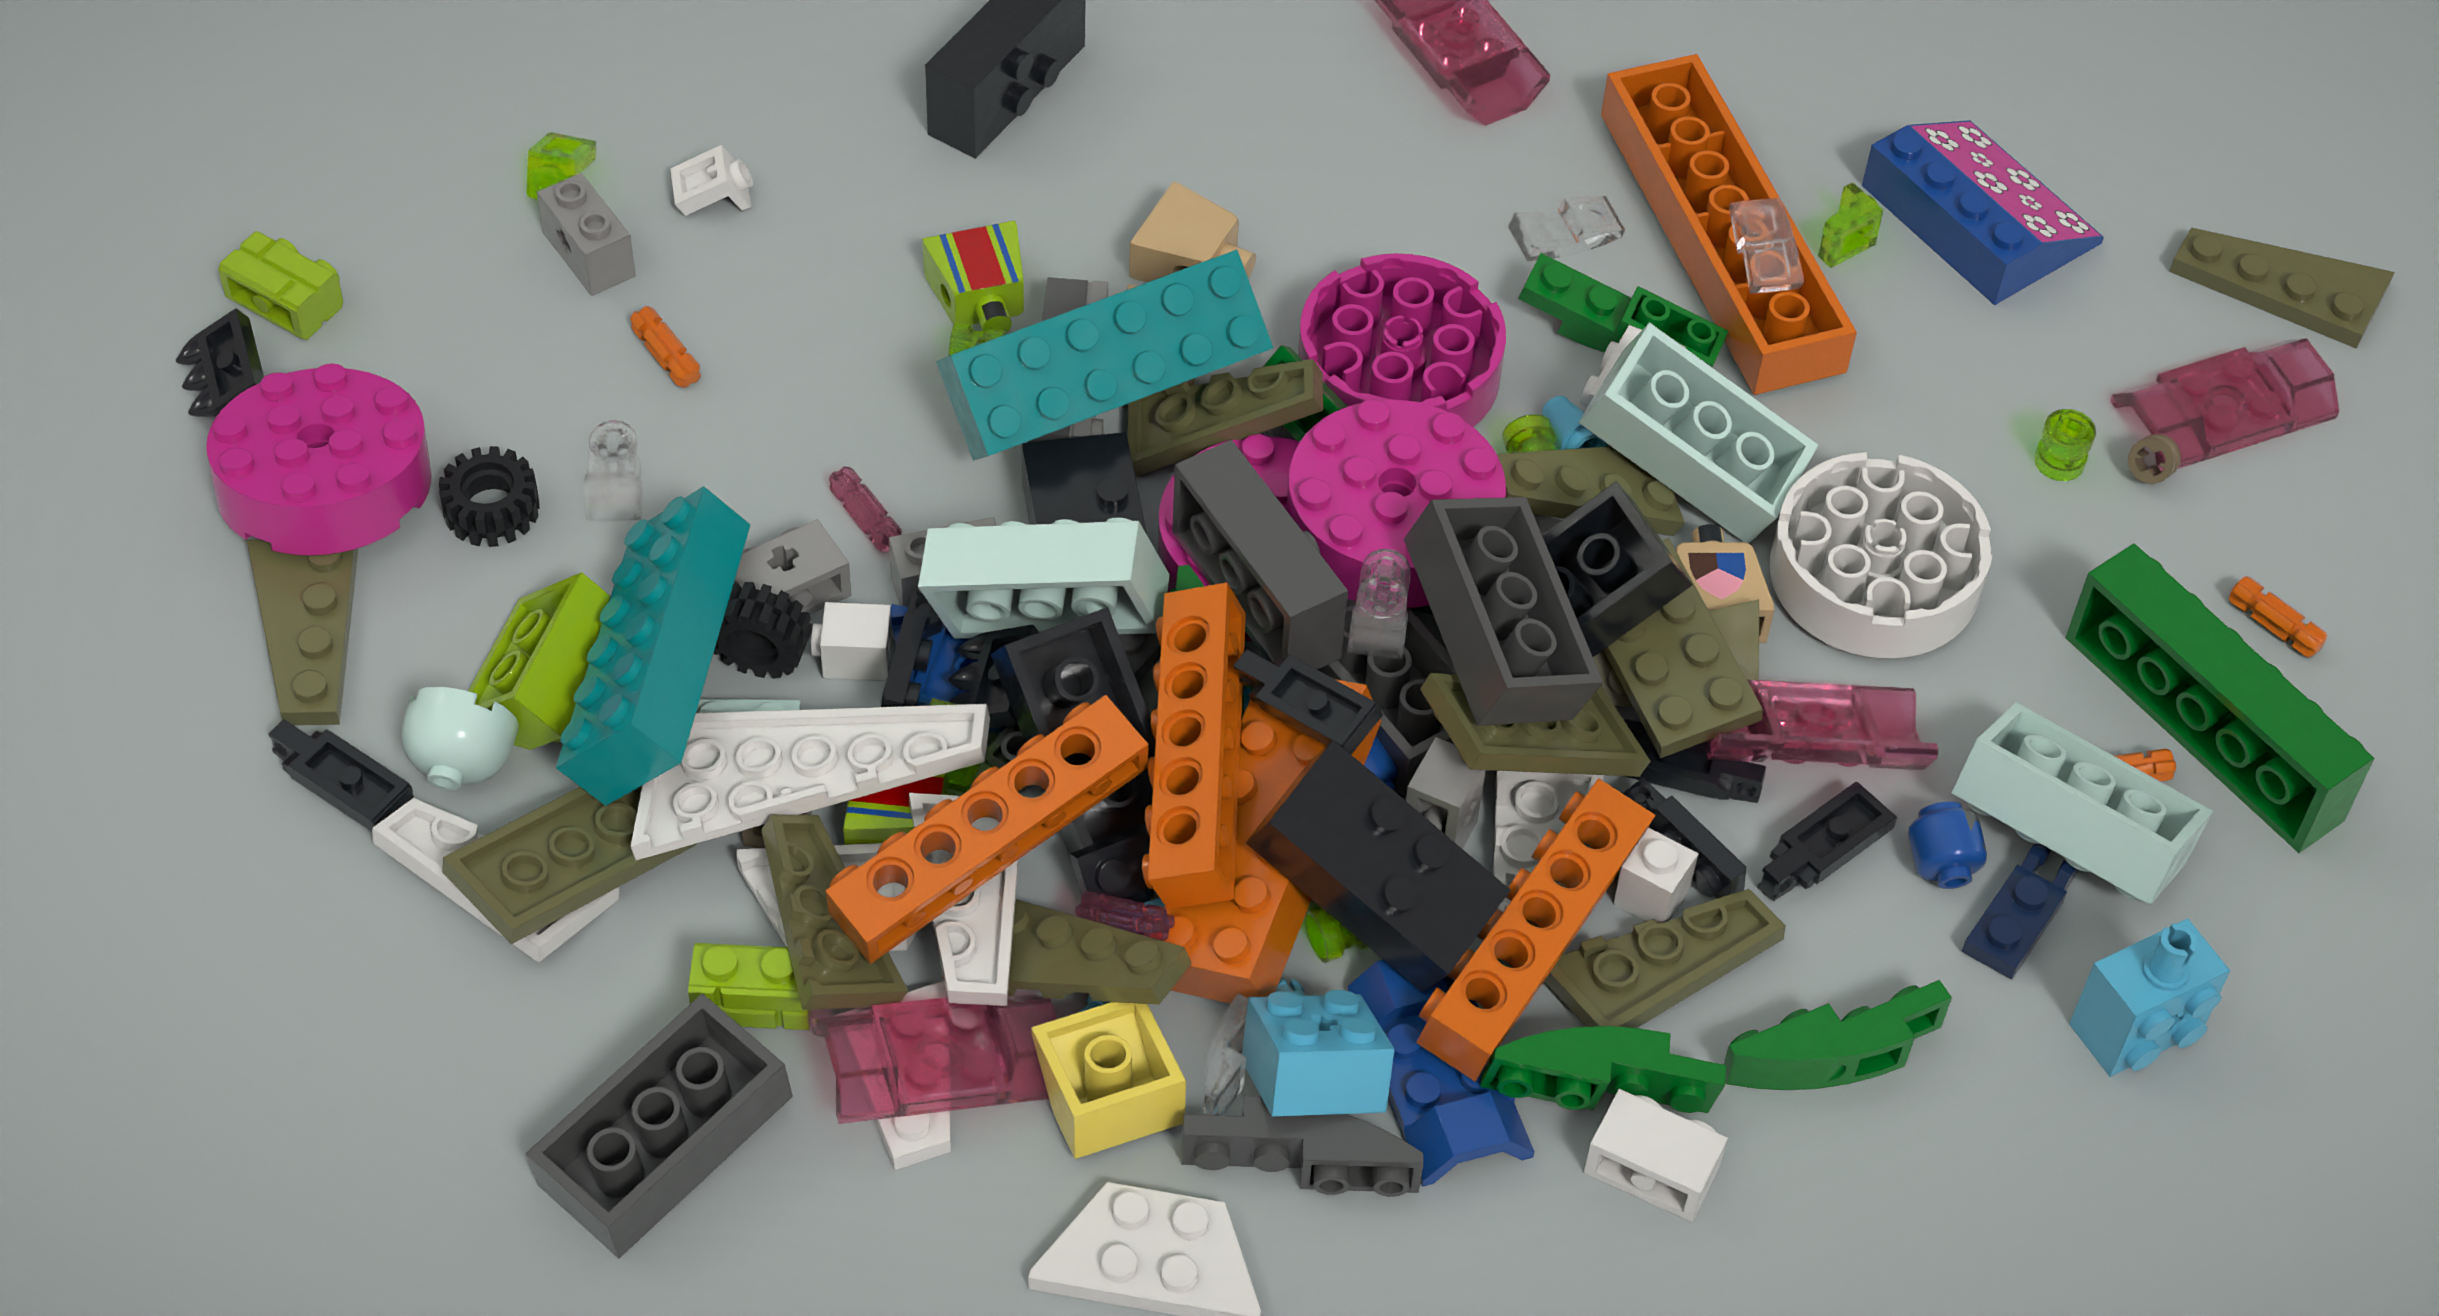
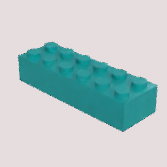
(1104, 355)
(653, 647)

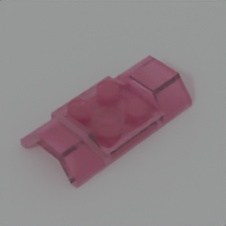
(1470, 54)
(2236, 399)
(1830, 726)
(934, 1056)

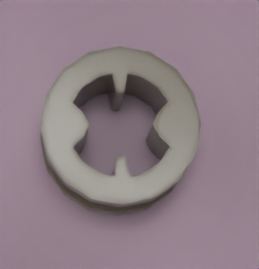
(2155, 443)

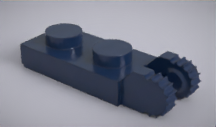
(2019, 914)

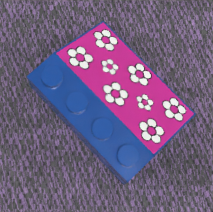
(1975, 206)

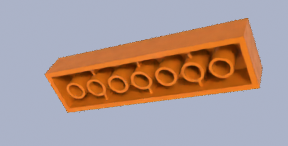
(1690, 170)

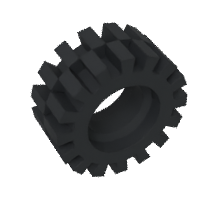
(483, 474)
(763, 631)

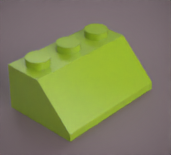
(543, 658)

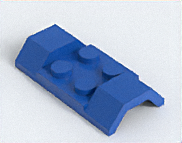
(1432, 1101)

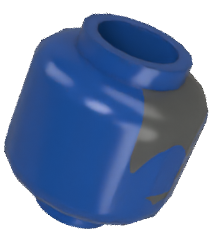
(1947, 844)

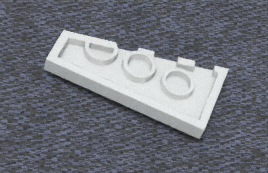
(1524, 812)
(421, 837)
(978, 930)

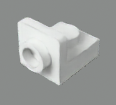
(710, 179)

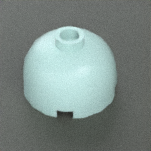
(456, 738)

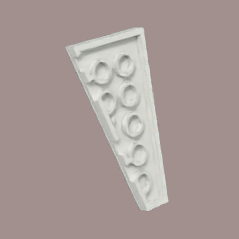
(798, 761)

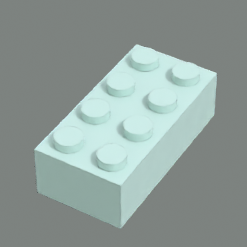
(1698, 433)
(1042, 575)
(2081, 803)

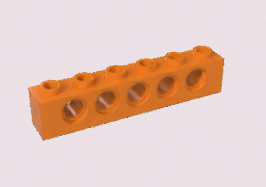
(1195, 748)
(883, 922)
(1468, 1035)

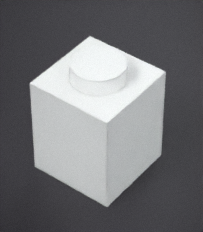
(854, 641)
(1655, 877)

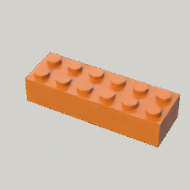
(1248, 939)

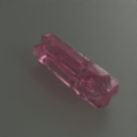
(864, 507)
(1126, 915)

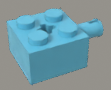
(2149, 998)
(1316, 1053)

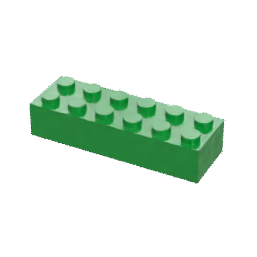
(2218, 697)

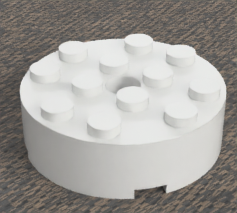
(1880, 555)

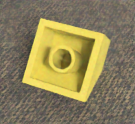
(1109, 1076)

